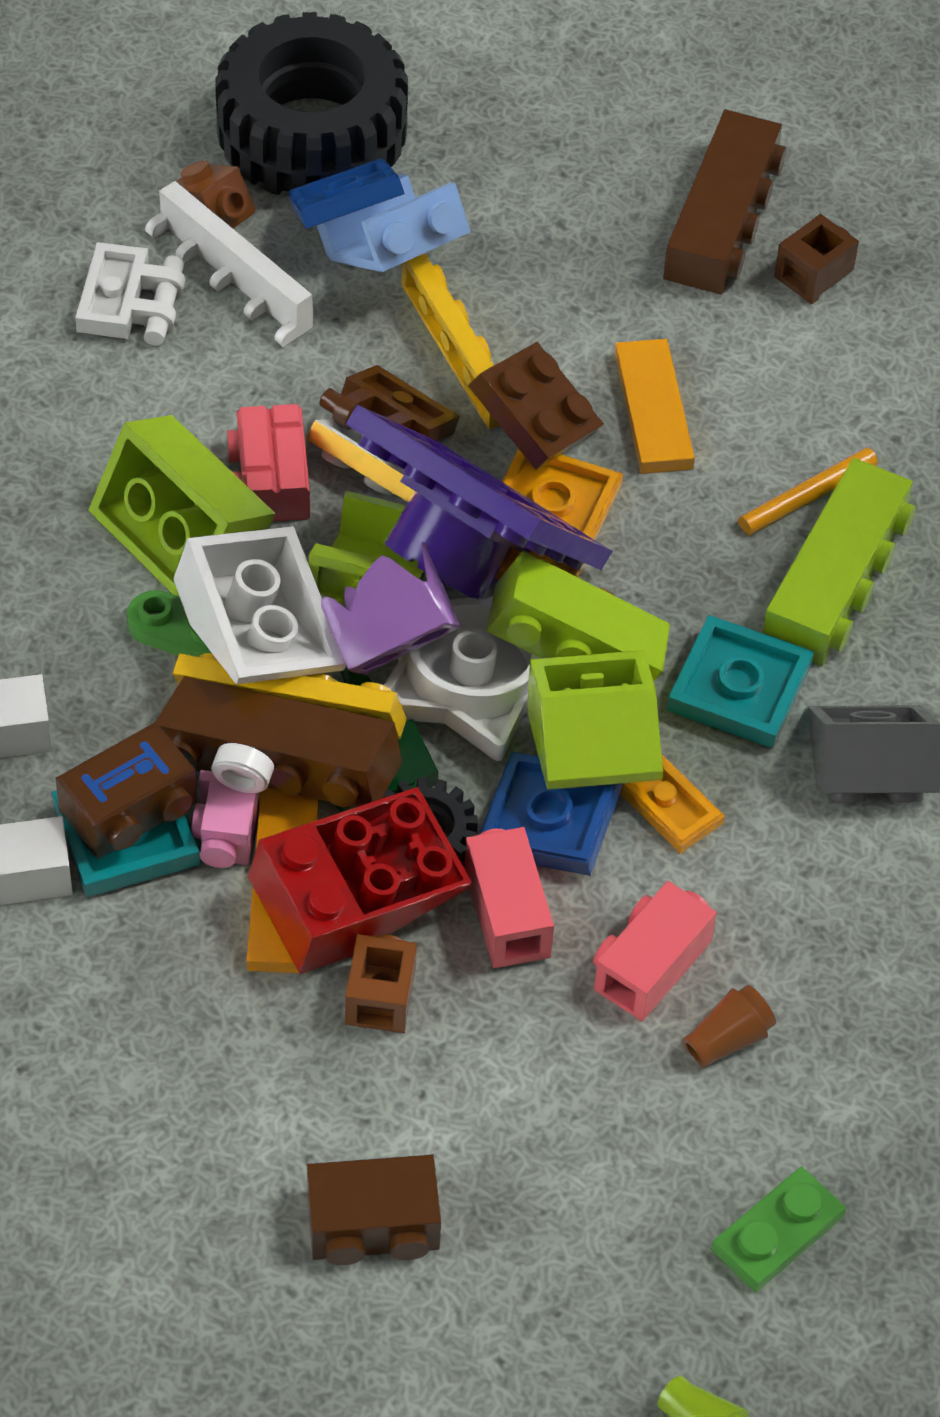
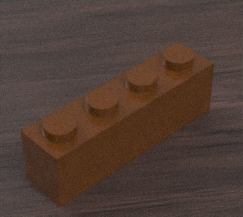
(724, 202)
(312, 746)

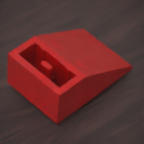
(354, 876)

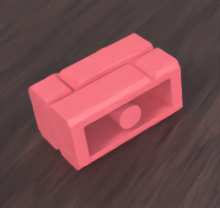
(273, 458)

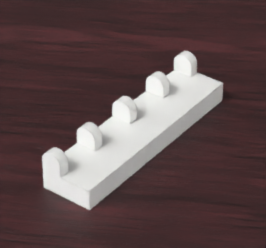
(235, 262)

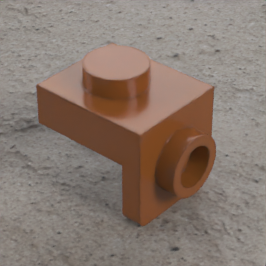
(220, 190)

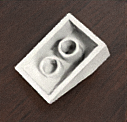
(257, 605)

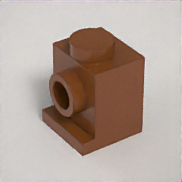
(380, 983)

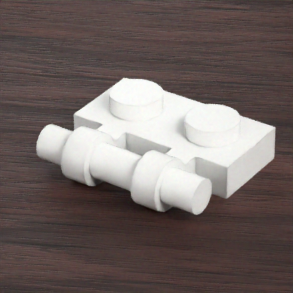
(114, 288)

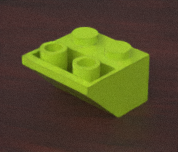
(595, 719)

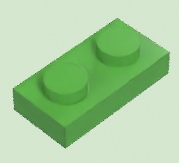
(778, 1229)

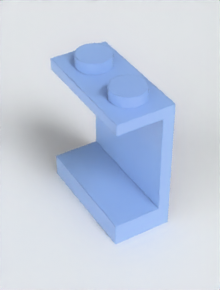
(395, 228)

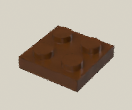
(536, 405)

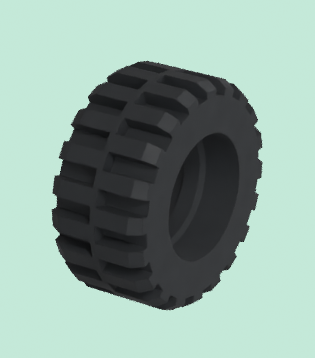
(304, 61)

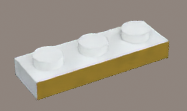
(342, 449)

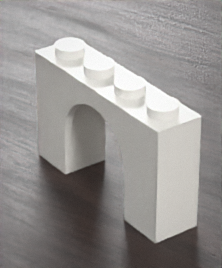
(32, 851)

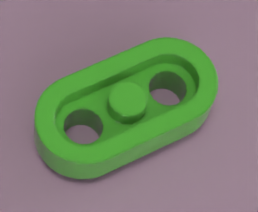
(164, 631)

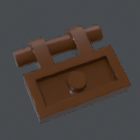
(390, 398)

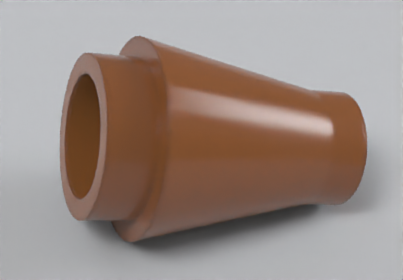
(731, 1025)

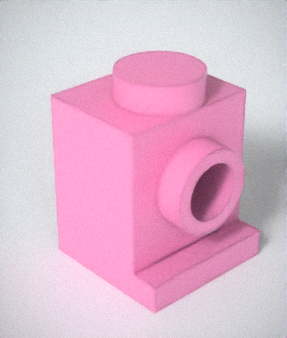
(224, 822)

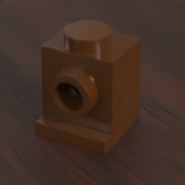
(815, 258)

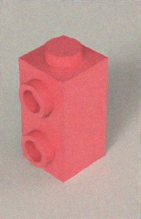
(508, 897)
(654, 949)

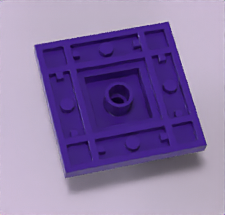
(465, 512)

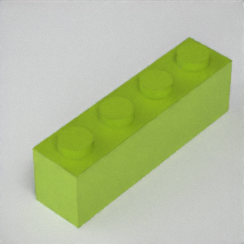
(839, 560)

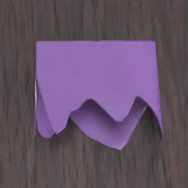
(389, 614)

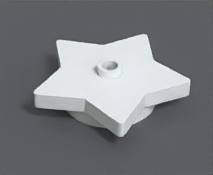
(467, 681)

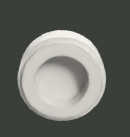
(242, 768)

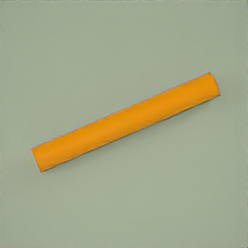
(800, 495)

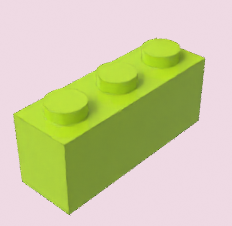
(566, 616)

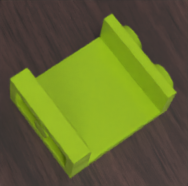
(360, 542)

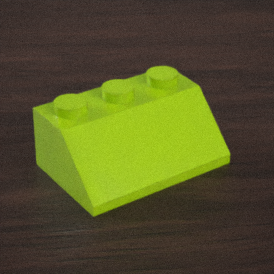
(170, 489)

